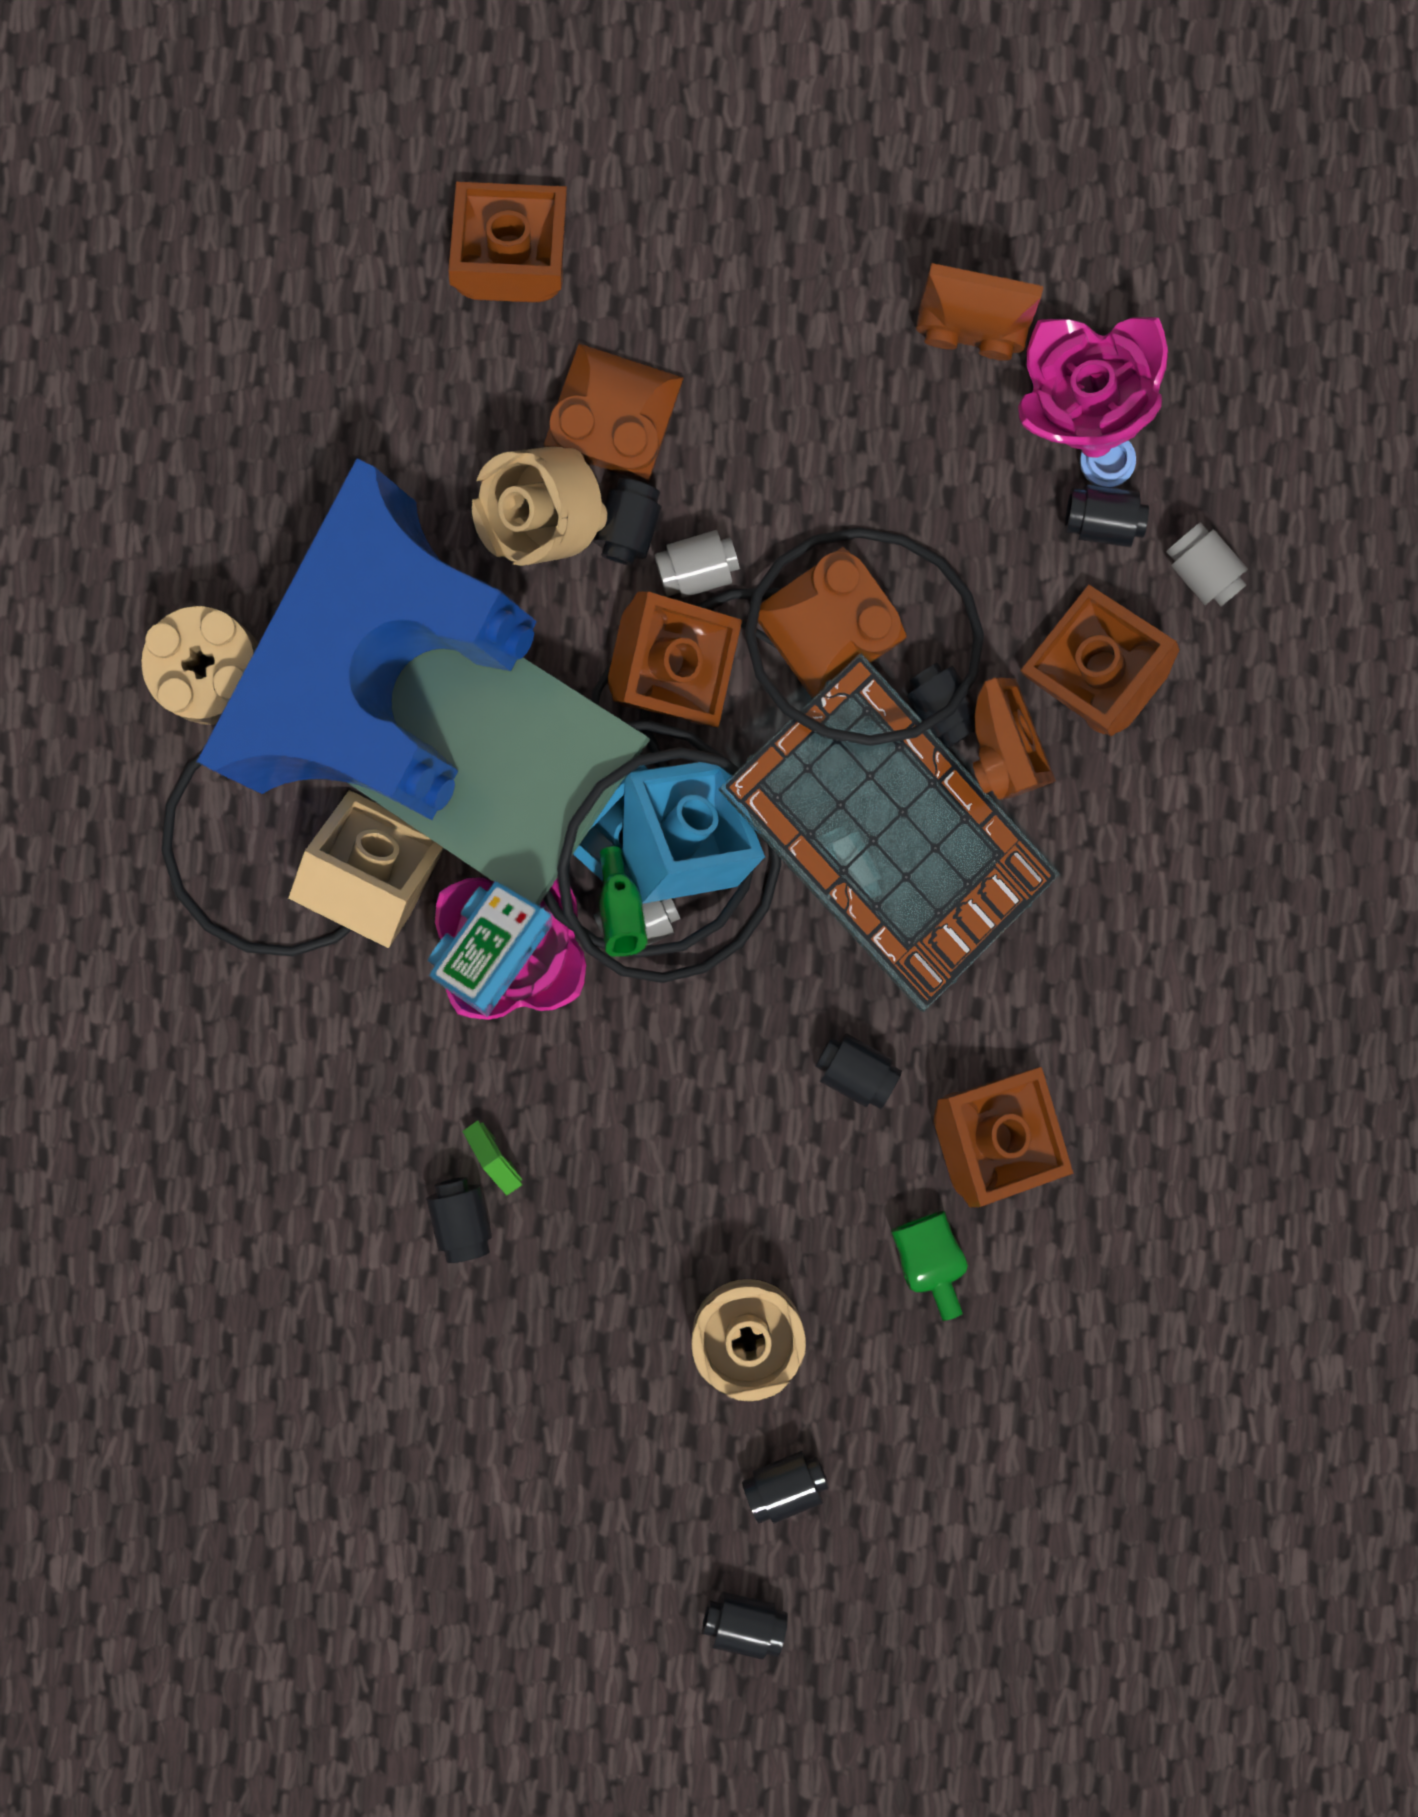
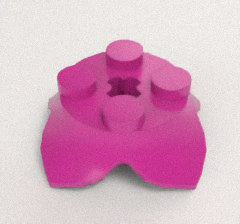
(1073, 361)
(548, 978)

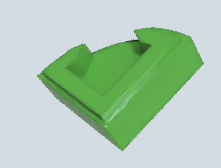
(491, 1158)

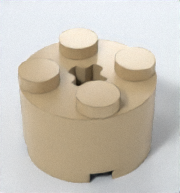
(538, 505)
(176, 647)
(727, 1365)

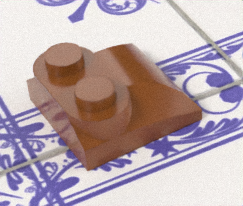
(508, 241)
(977, 311)
(614, 412)
(830, 619)
(673, 658)
(1102, 662)
(1009, 745)
(1001, 1138)

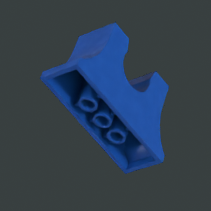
(343, 633)

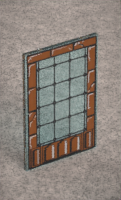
(890, 834)

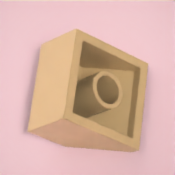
(365, 869)

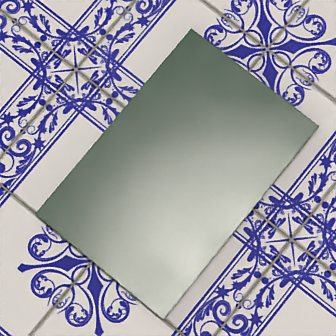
(522, 761)

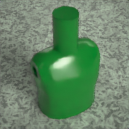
(620, 907)
(931, 1260)

